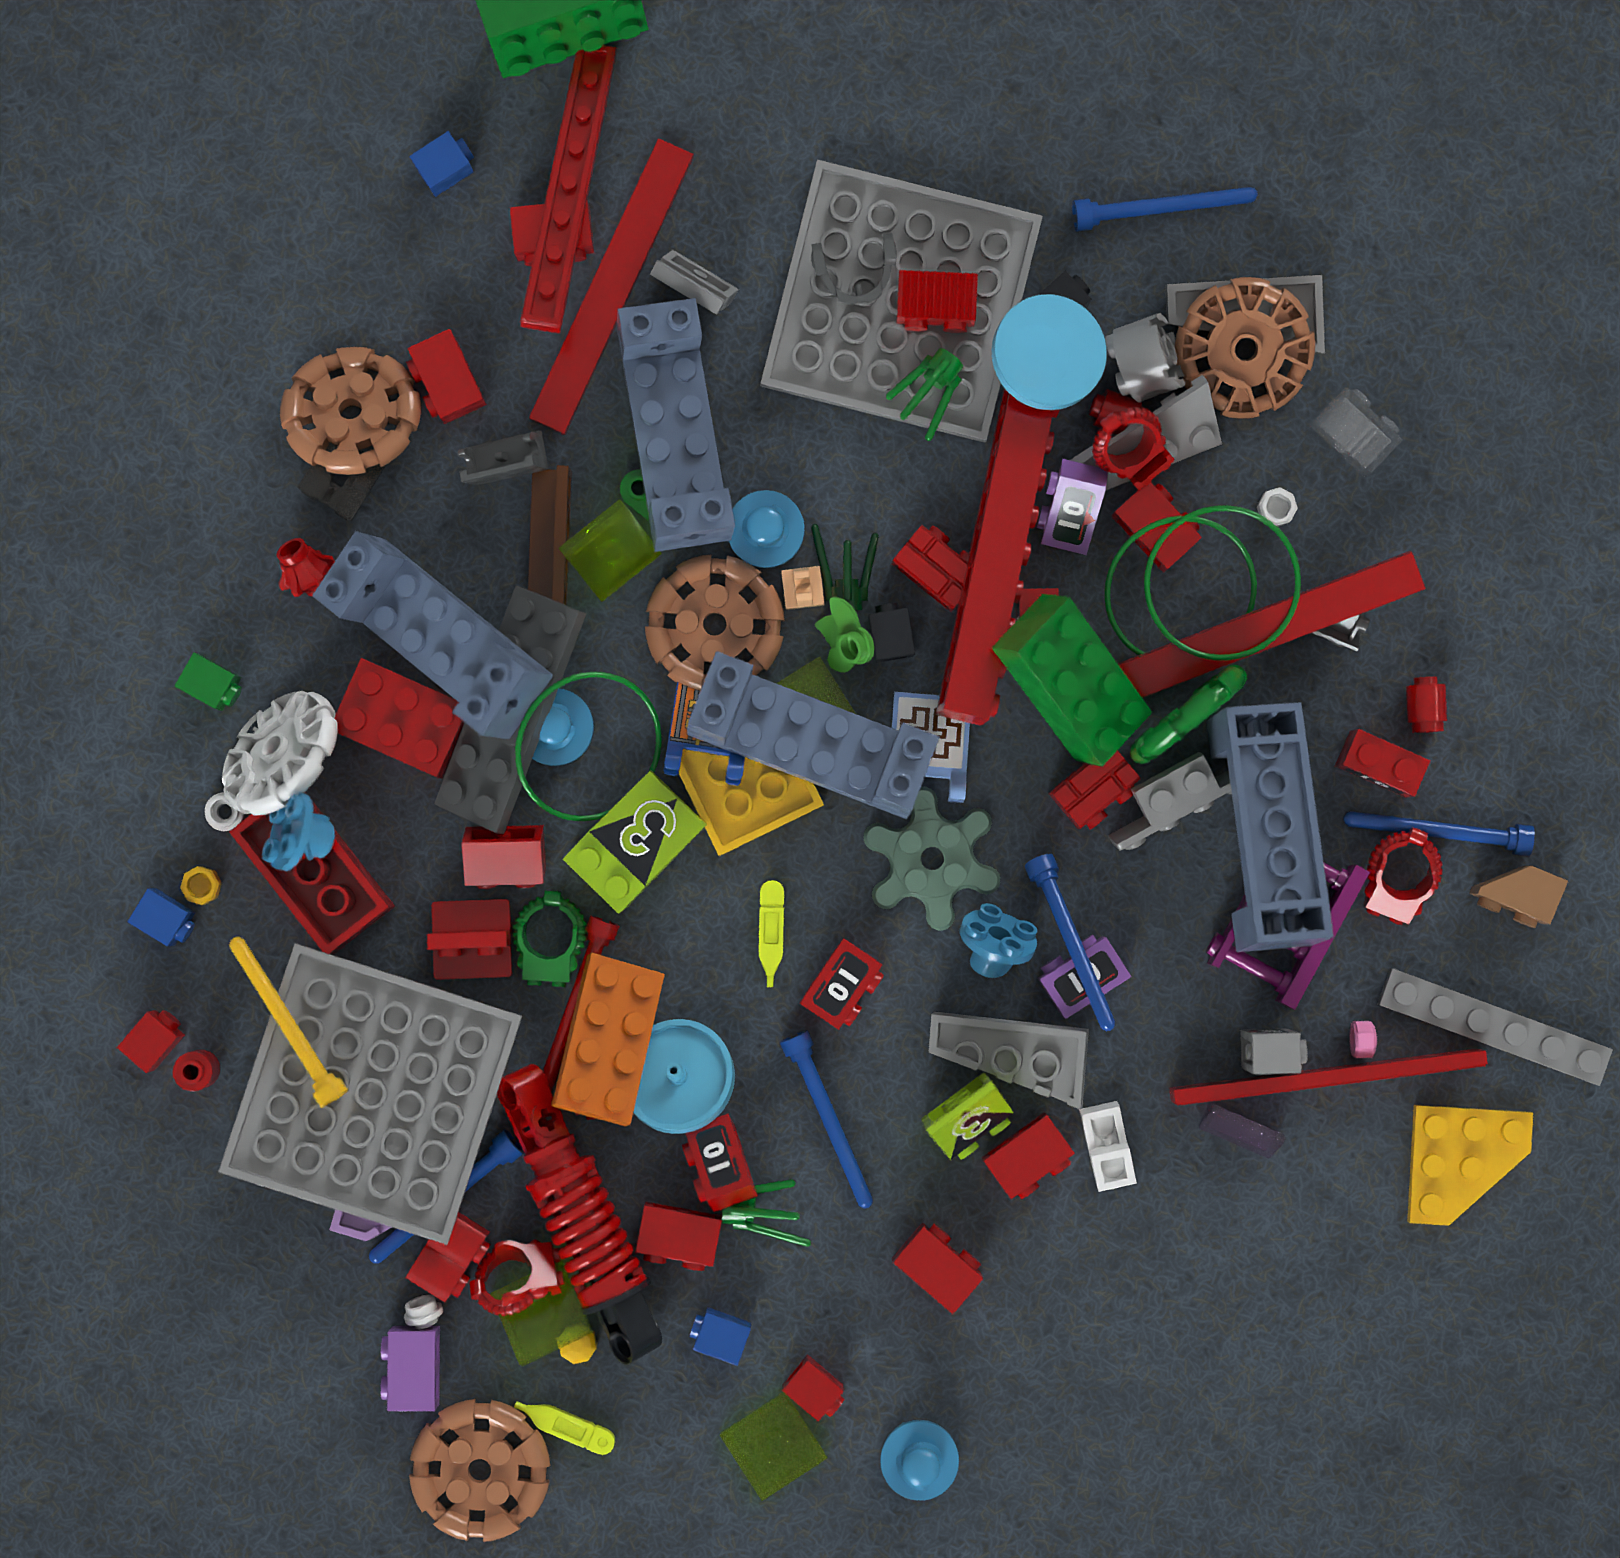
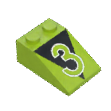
(634, 842)
(968, 1117)

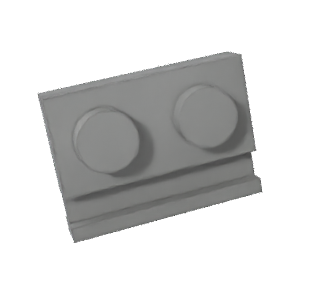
(694, 281)

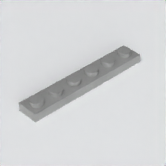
(1495, 1026)

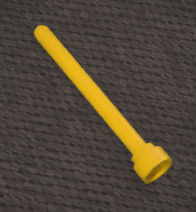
(326, 1085)

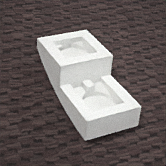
(1107, 1146)

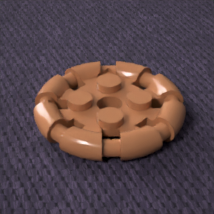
(1240, 324)
(351, 389)
(706, 601)
(476, 1494)

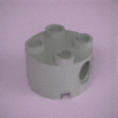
(1145, 358)

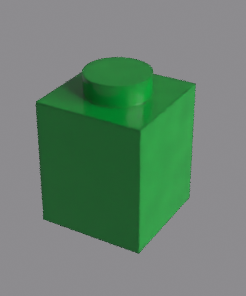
(209, 682)

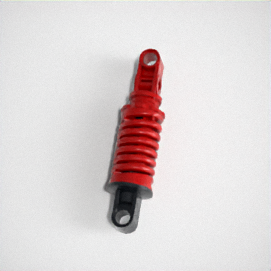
(569, 1191)

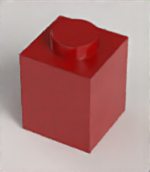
(151, 1039)
(814, 1389)

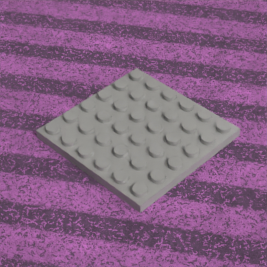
(859, 351)
(416, 1105)

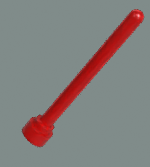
(599, 936)

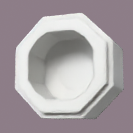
(1277, 506)

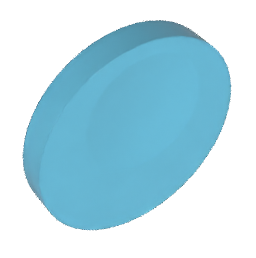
(1049, 352)
(684, 1077)

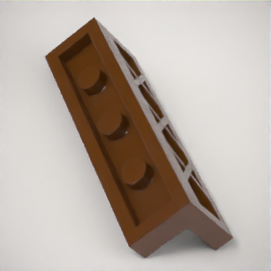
(549, 531)

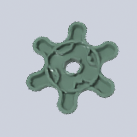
(936, 886)

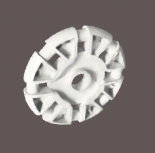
(287, 748)

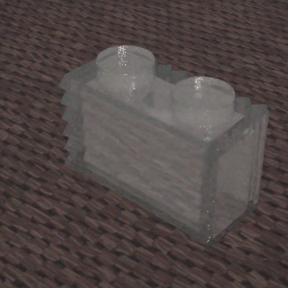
(1357, 431)

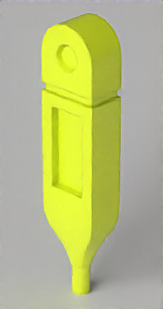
(771, 928)
(570, 1427)

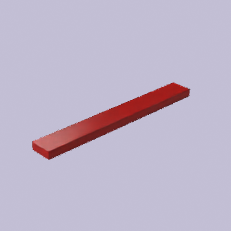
(568, 190)
(611, 286)
(1315, 610)
(1328, 1076)

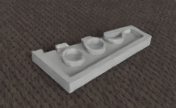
(1305, 288)
(1185, 421)
(1026, 1053)

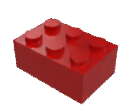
(399, 718)

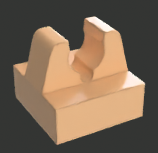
(802, 587)

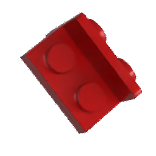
(471, 939)

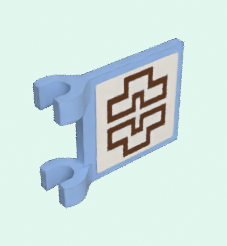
(951, 751)

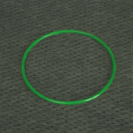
(1151, 526)
(1170, 529)
(540, 698)

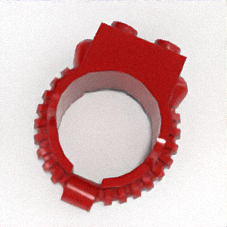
(1145, 460)
(1400, 904)
(543, 1277)

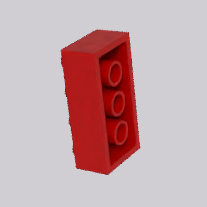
(327, 895)

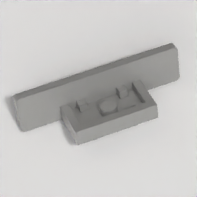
(1170, 796)

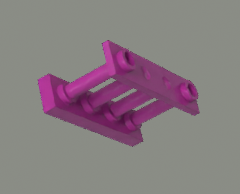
(1294, 984)

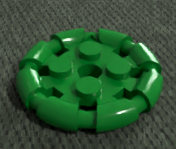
(1179, 722)

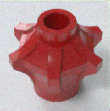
(302, 567)

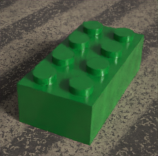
(549, 31)
(1072, 679)

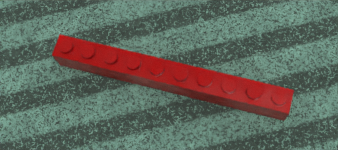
(996, 560)

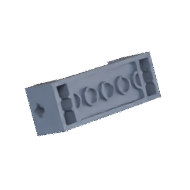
(673, 425)
(434, 633)
(810, 738)
(1274, 826)

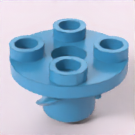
(766, 529)
(565, 731)
(297, 833)
(997, 940)
(919, 1460)

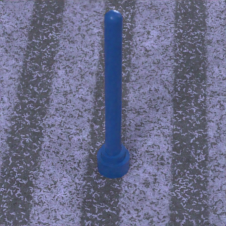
(1091, 213)
(1516, 839)
(1044, 873)
(800, 1051)
(500, 1153)

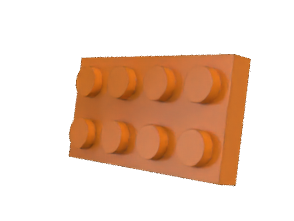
(608, 1039)

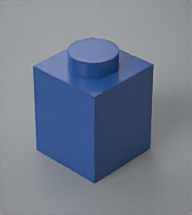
(443, 162)
(163, 918)
(720, 1335)

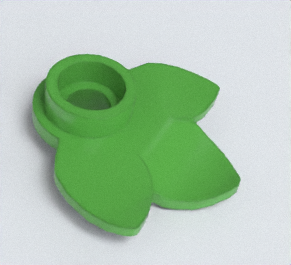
(846, 637)

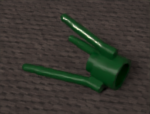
(847, 587)

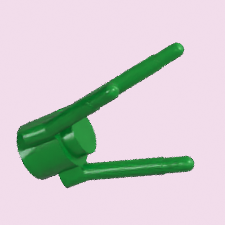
(940, 371)
(746, 1211)

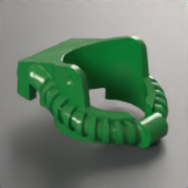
(540, 967)

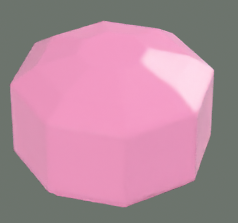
(1363, 1039)

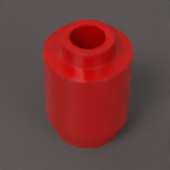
(1111, 402)
(1426, 705)
(207, 1066)

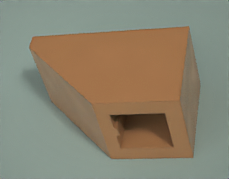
(1525, 891)

